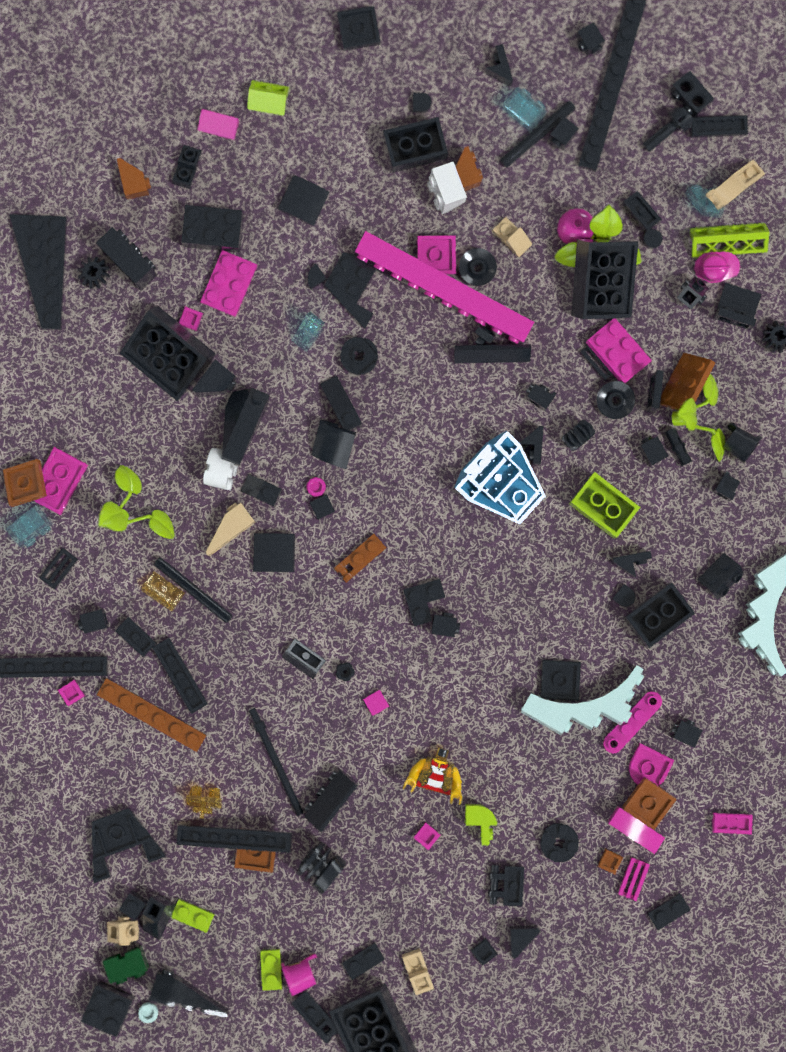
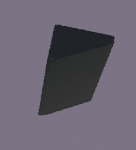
(303, 658)

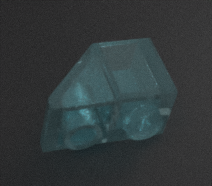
(703, 205)

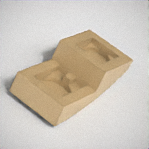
(417, 971)

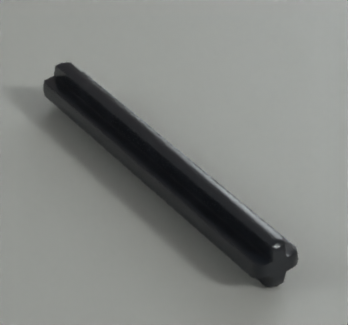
(537, 134)
(193, 590)

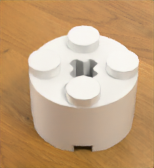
(219, 471)

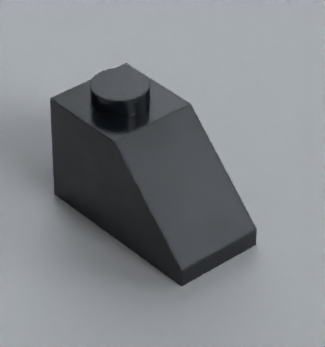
(261, 490)

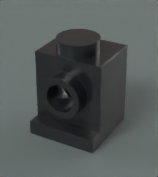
(540, 396)

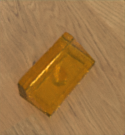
(162, 591)

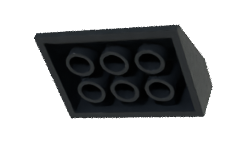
(604, 278)
(167, 352)
(372, 1023)

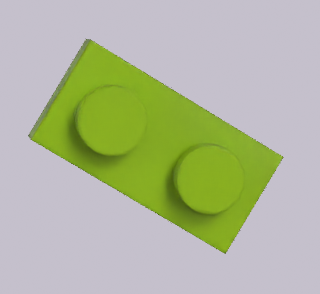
(193, 915)
(271, 969)

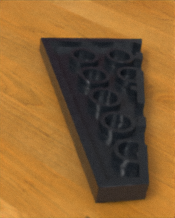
(43, 255)

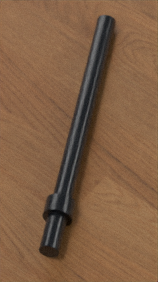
(260, 728)

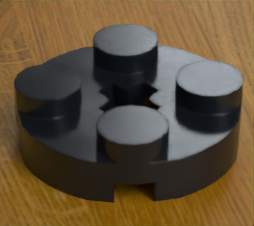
(369, 358)
(549, 837)

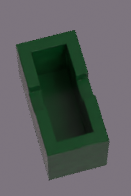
(120, 968)

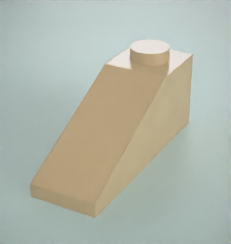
(232, 525)

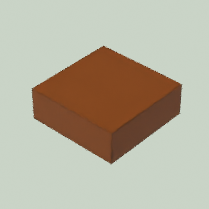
(610, 861)

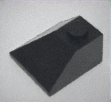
(215, 381)

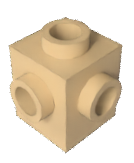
(122, 931)

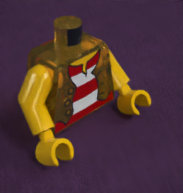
(436, 775)

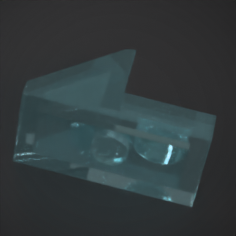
(308, 331)

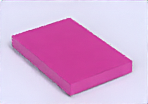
(61, 478)

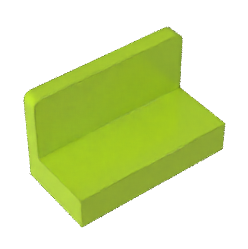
(267, 97)

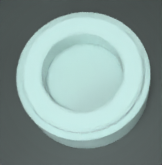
(148, 1012)

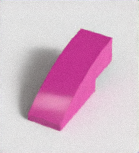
(635, 830)

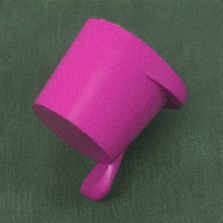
(299, 975)

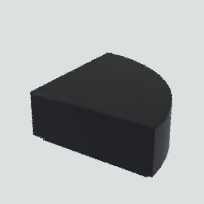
(315, 277)

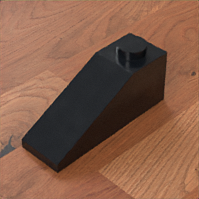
(341, 404)

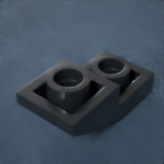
(187, 166)

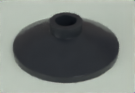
(477, 257)
(625, 404)

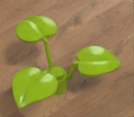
(603, 225)
(687, 416)
(116, 518)

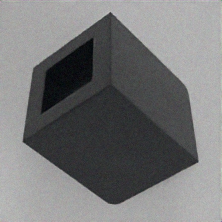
(726, 486)

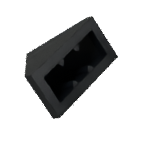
(521, 937)

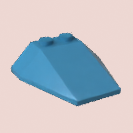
(501, 479)

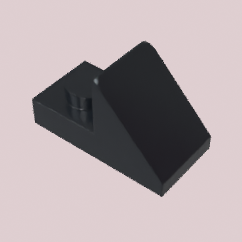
(501, 71)
(534, 439)
(626, 562)

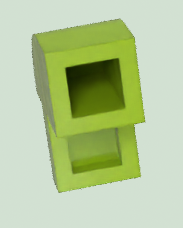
(481, 816)

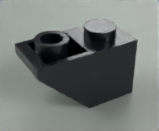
(157, 915)

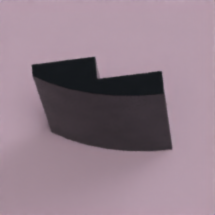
(303, 200)
(333, 444)
(274, 552)

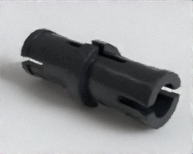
(678, 446)

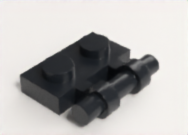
(513, 885)

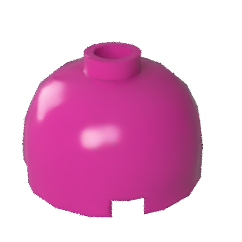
(574, 225)

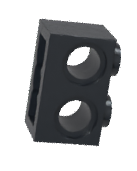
(696, 92)

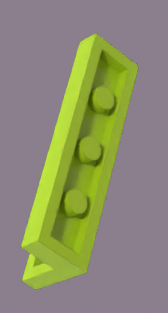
(730, 233)

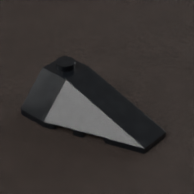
(241, 422)
(172, 989)

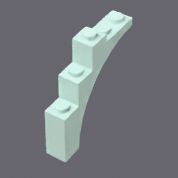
(763, 607)
(558, 715)

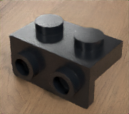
(721, 576)

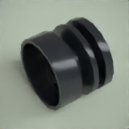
(321, 867)

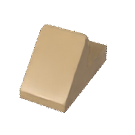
(512, 237)

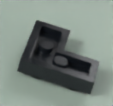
(419, 596)

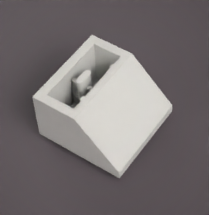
(446, 187)

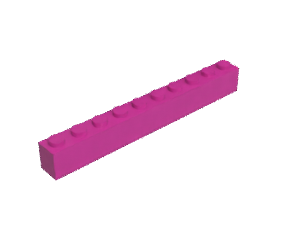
(444, 287)

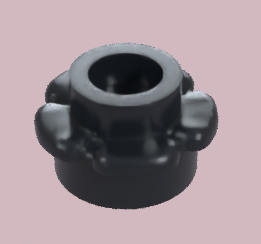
(350, 671)

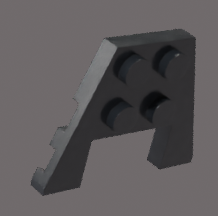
(349, 282)
(116, 834)

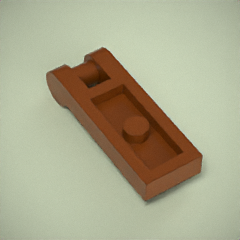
(360, 557)

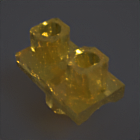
(212, 801)

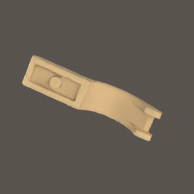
(735, 184)

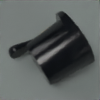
(741, 443)

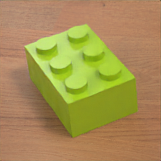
(604, 505)

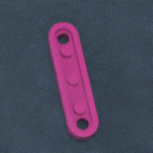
(641, 713)

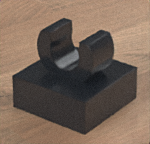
(484, 335)

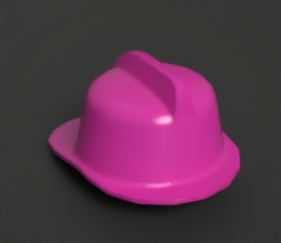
(717, 266)

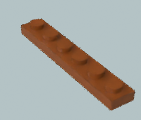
(151, 715)

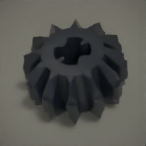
(87, 271)
(772, 339)
(578, 435)

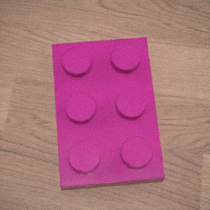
(228, 283)
(618, 351)

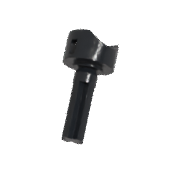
(682, 125)

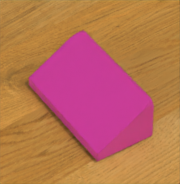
(218, 124)

